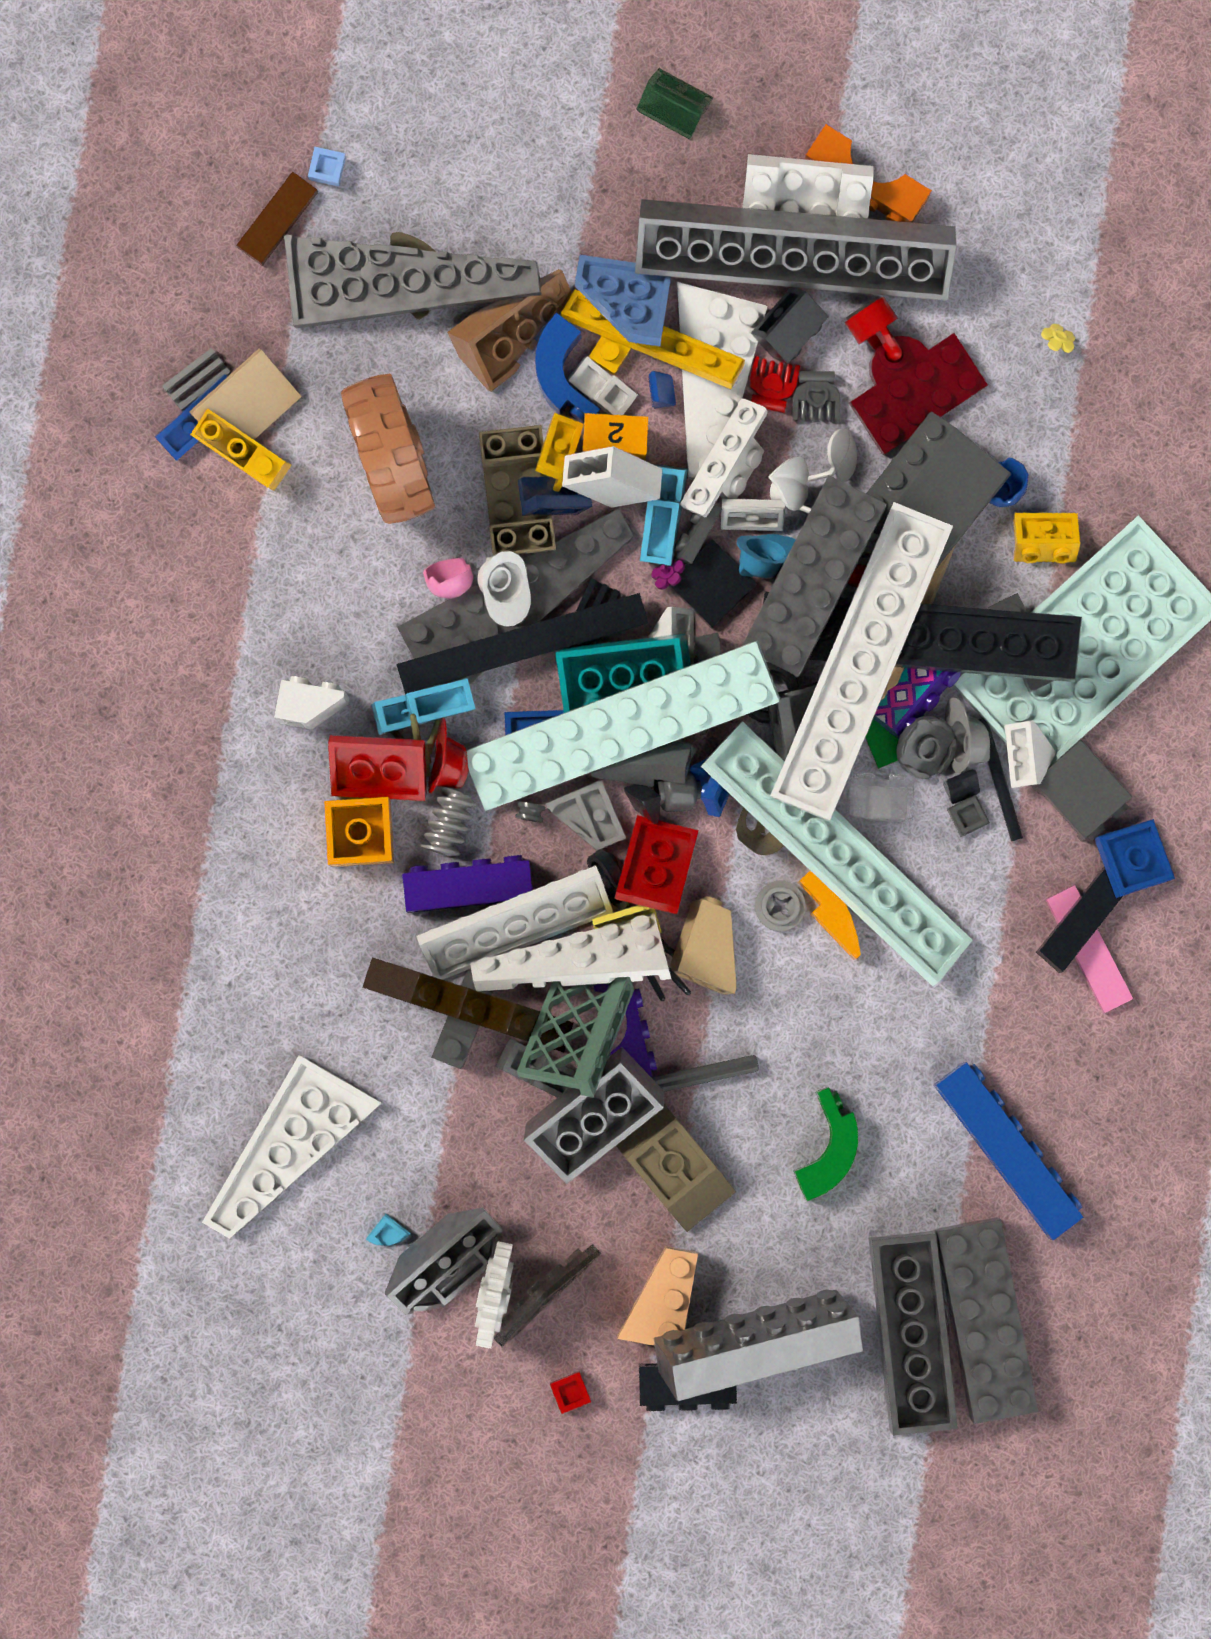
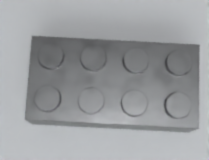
(582, 1128)

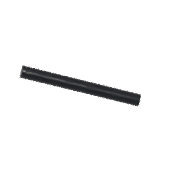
(1002, 789)

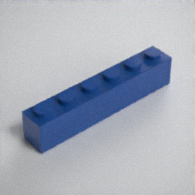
(1008, 1150)

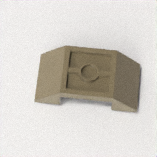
(505, 459)
(676, 1169)

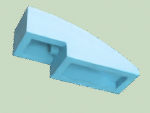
(664, 517)
(426, 704)

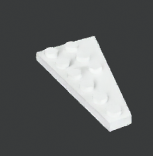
(587, 957)

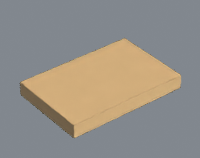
(250, 396)

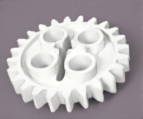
(494, 1294)

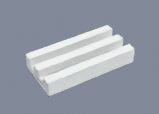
(753, 514)

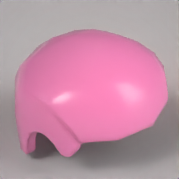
(449, 578)

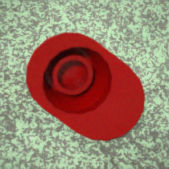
(450, 762)

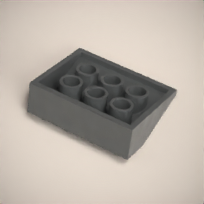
(940, 477)

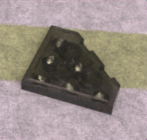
(544, 1293)

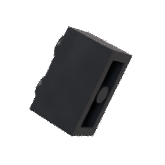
(789, 325)

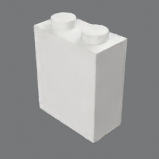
(612, 477)

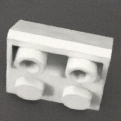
(308, 705)

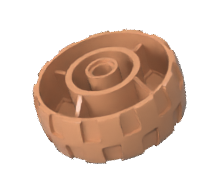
(388, 448)

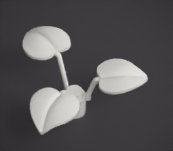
(792, 475)

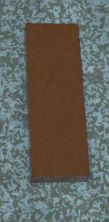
(277, 218)

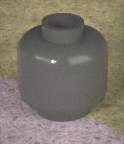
(678, 796)

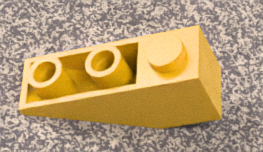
(241, 450)

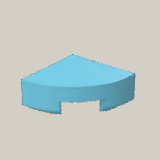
(387, 1232)

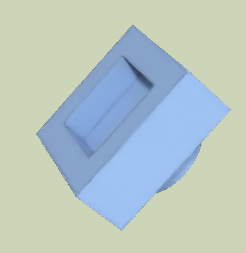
(326, 166)

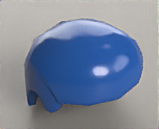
(1015, 485)

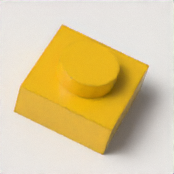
(609, 354)

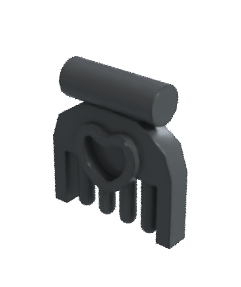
(816, 392)

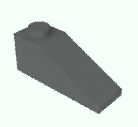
(457, 1035)

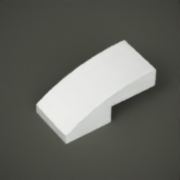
(601, 387)

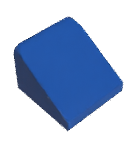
(661, 390)

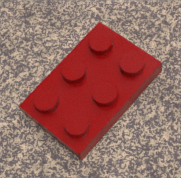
(377, 768)
(656, 865)

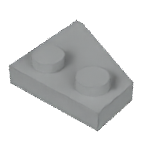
(589, 815)

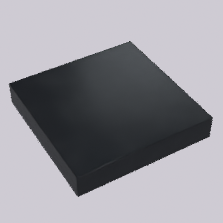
(712, 584)

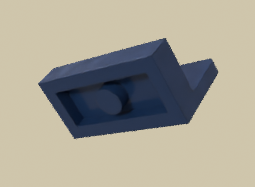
(540, 499)

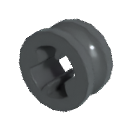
(530, 812)

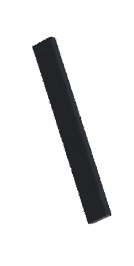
(522, 643)

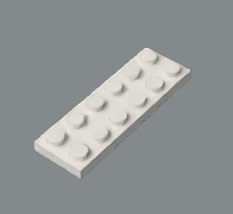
(515, 923)

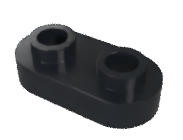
(609, 873)

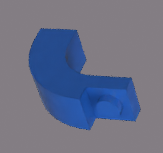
(551, 353)

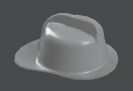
(970, 736)

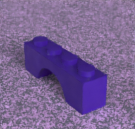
(635, 1033)

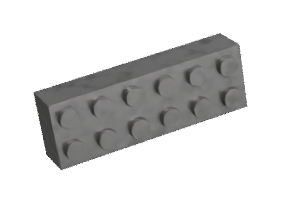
(815, 574)
(986, 1320)
(913, 1333)
(757, 1344)

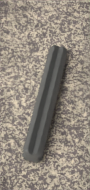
(707, 1073)

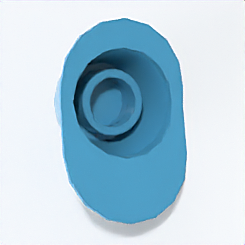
(763, 554)

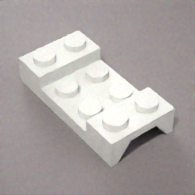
(808, 186)

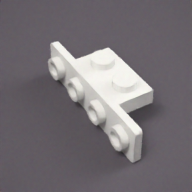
(729, 461)

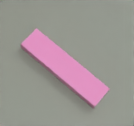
(1094, 958)

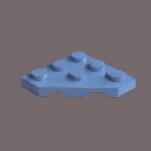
(626, 299)

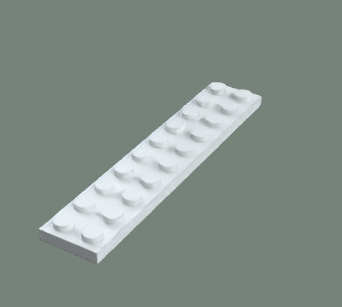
(861, 661)

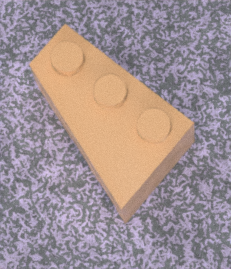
(663, 1299)

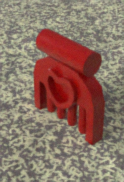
(771, 388)

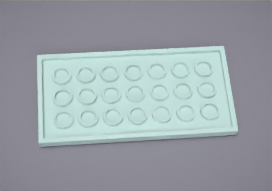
(1135, 615)

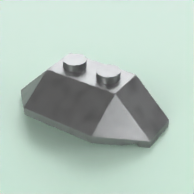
(443, 1261)

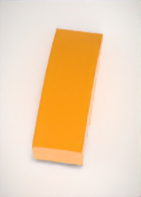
(832, 914)

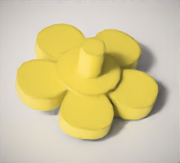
(1058, 338)

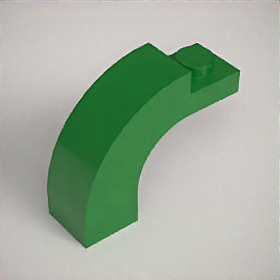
(840, 1153)

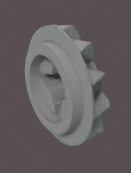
(795, 907)

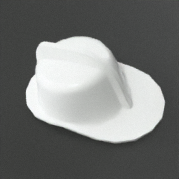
(505, 588)

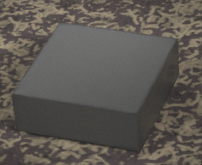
(968, 816)

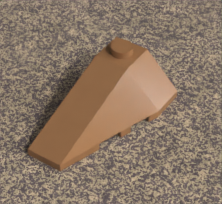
(501, 332)

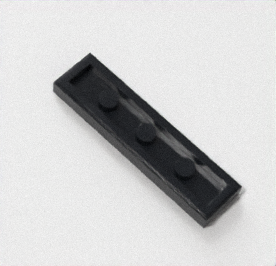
(1079, 923)

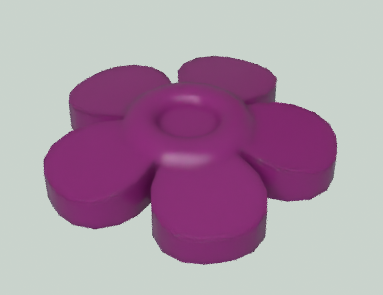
(668, 574)

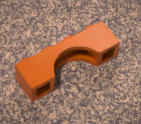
(898, 199)

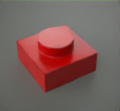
(570, 1392)

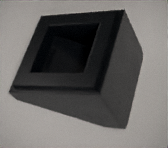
(962, 786)
(644, 801)

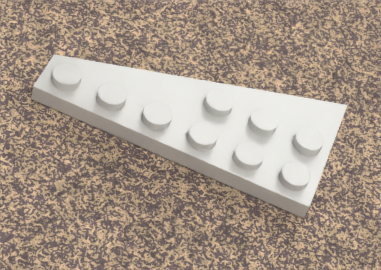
(728, 325)
(298, 1128)

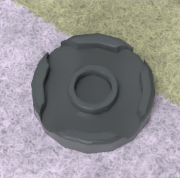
(926, 747)

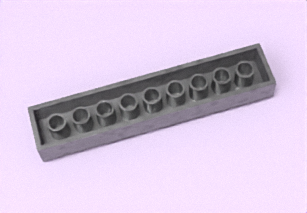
(795, 249)

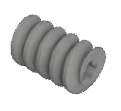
(449, 822)

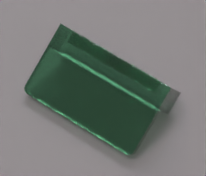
(673, 103)

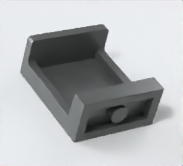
(788, 715)
(1083, 791)

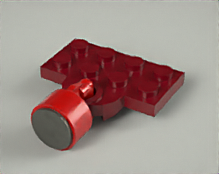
(907, 377)

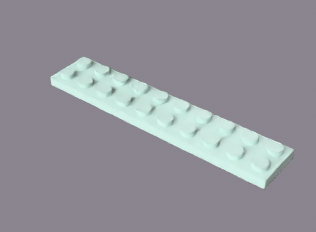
(622, 725)
(840, 859)

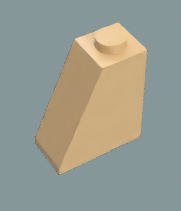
(707, 947)

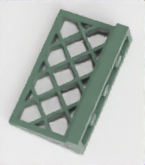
(600, 1040)

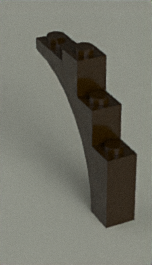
(457, 1001)

